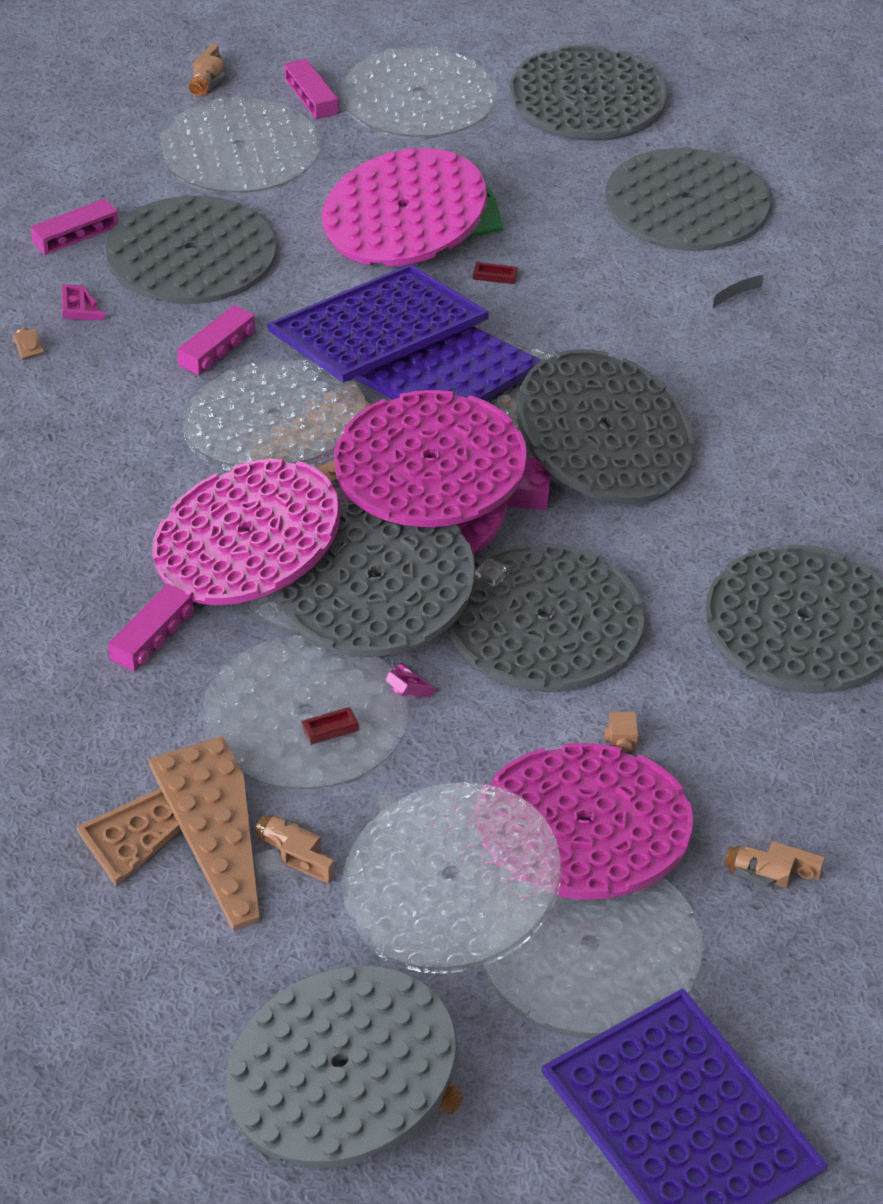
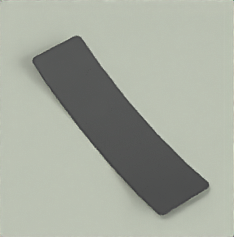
(741, 286)

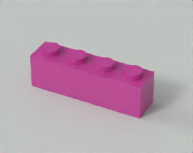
(311, 89)
(74, 226)
(216, 340)
(151, 627)

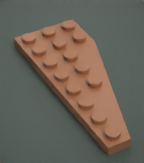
(211, 809)

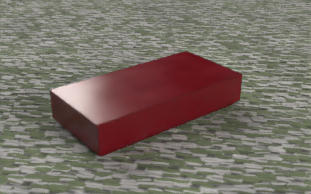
(495, 273)
(330, 725)

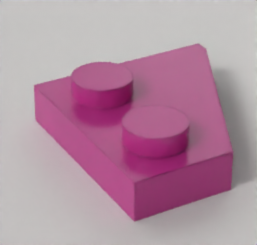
(79, 304)
(408, 682)

